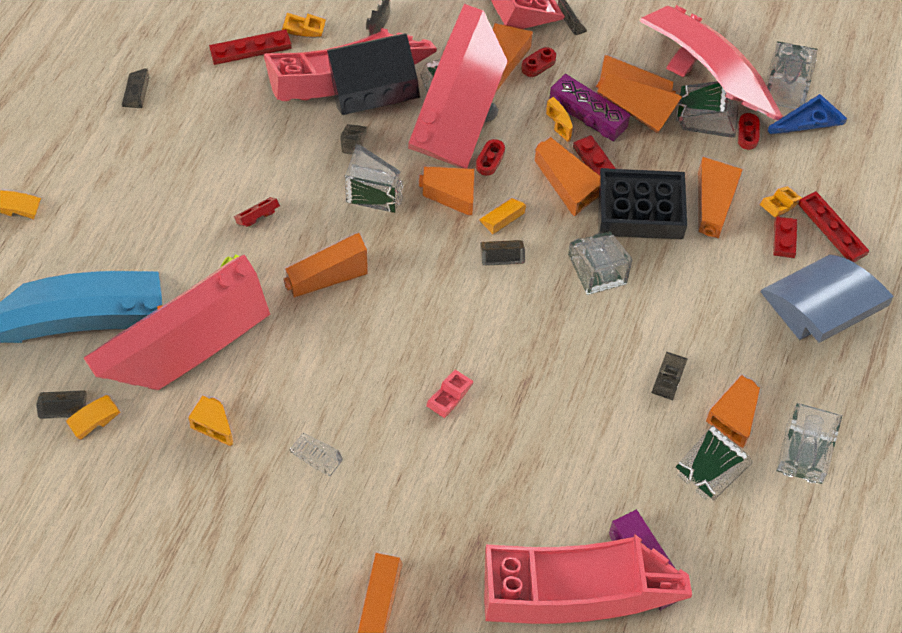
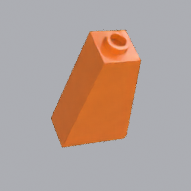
(515, 45)
(624, 70)
(643, 102)
(568, 175)
(715, 194)
(328, 267)
(380, 594)

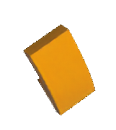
(307, 27)
(563, 124)
(781, 201)
(18, 203)
(89, 417)

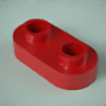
(542, 60)
(748, 135)
(488, 160)

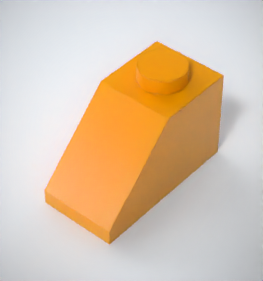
(210, 419)

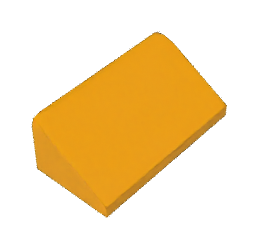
(503, 215)

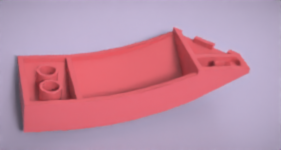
(718, 55)
(309, 75)
(460, 91)
(578, 582)

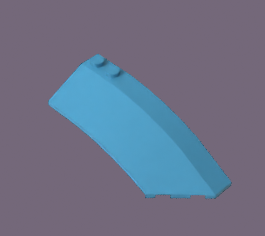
(78, 303)

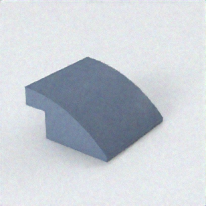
(826, 297)

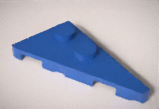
(811, 115)

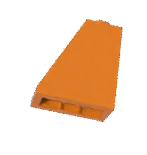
(449, 187)
(736, 410)

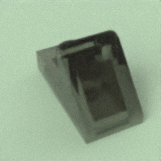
(351, 136)

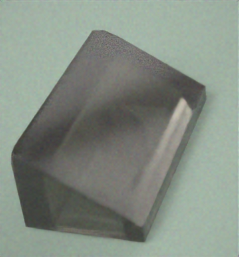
(571, 18)
(136, 89)
(502, 252)
(60, 404)

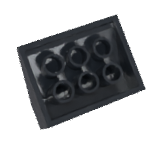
(373, 74)
(642, 203)

